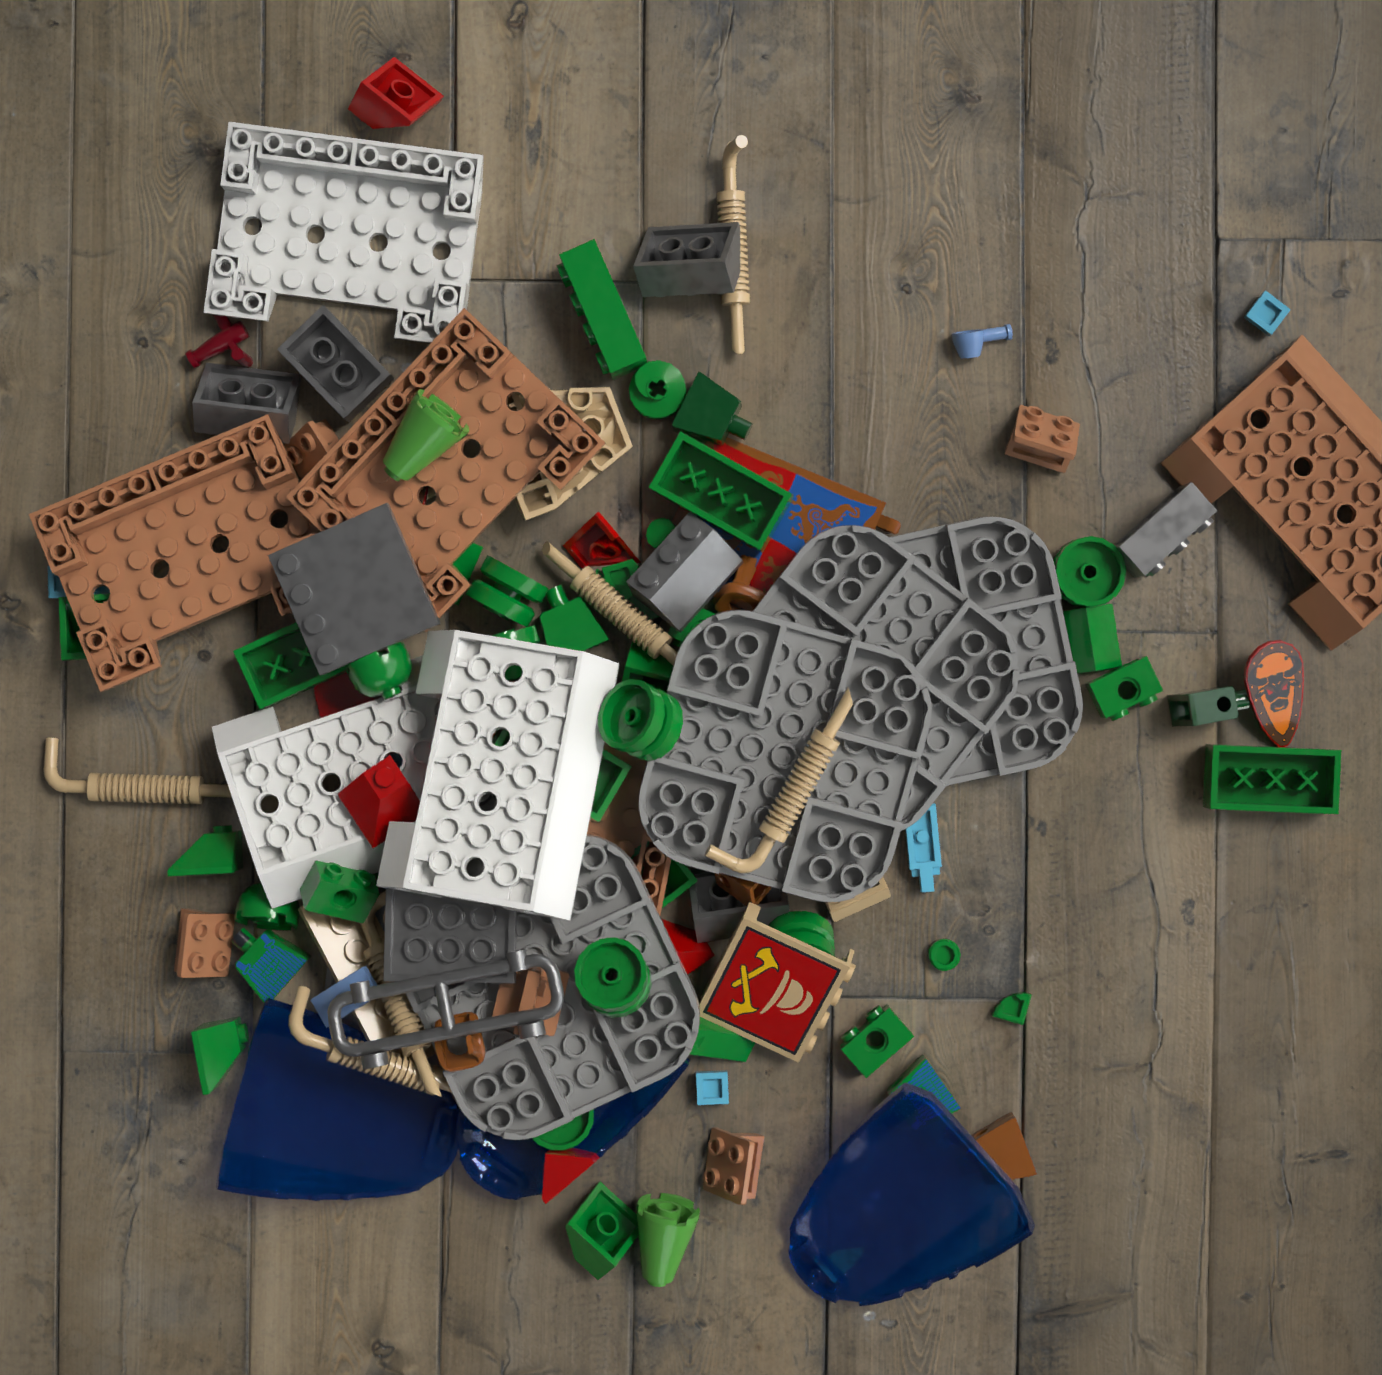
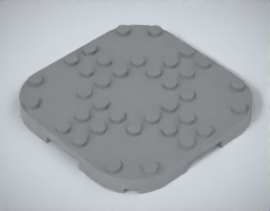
(1016, 582)
(879, 593)
(749, 707)
(592, 1058)

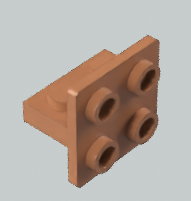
(1043, 438)
(310, 446)
(204, 944)
(528, 993)
(733, 1165)

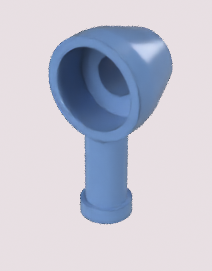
(970, 342)

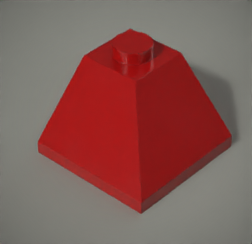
(393, 97)
(380, 797)

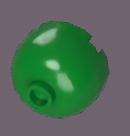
(381, 672)
(255, 906)

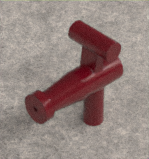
(221, 342)

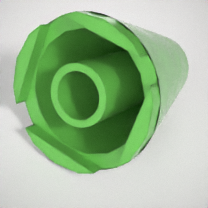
(422, 436)
(664, 1234)

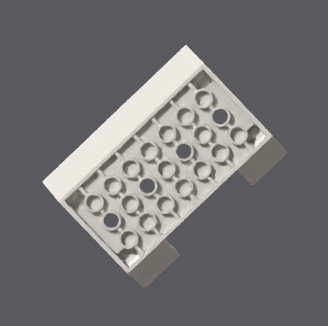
(354, 194)
(292, 766)
(540, 777)

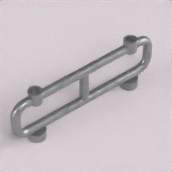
(529, 1022)

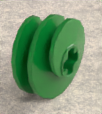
(653, 374)

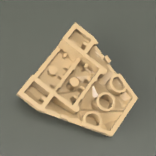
(600, 412)

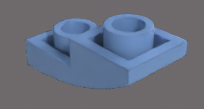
(322, 1001)

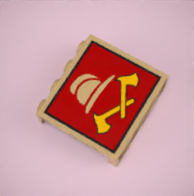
(773, 987)

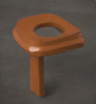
(739, 588)
(470, 1059)

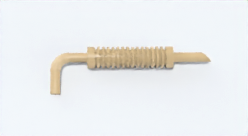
(732, 210)
(614, 606)
(131, 787)
(793, 794)
(398, 1006)
(399, 1067)

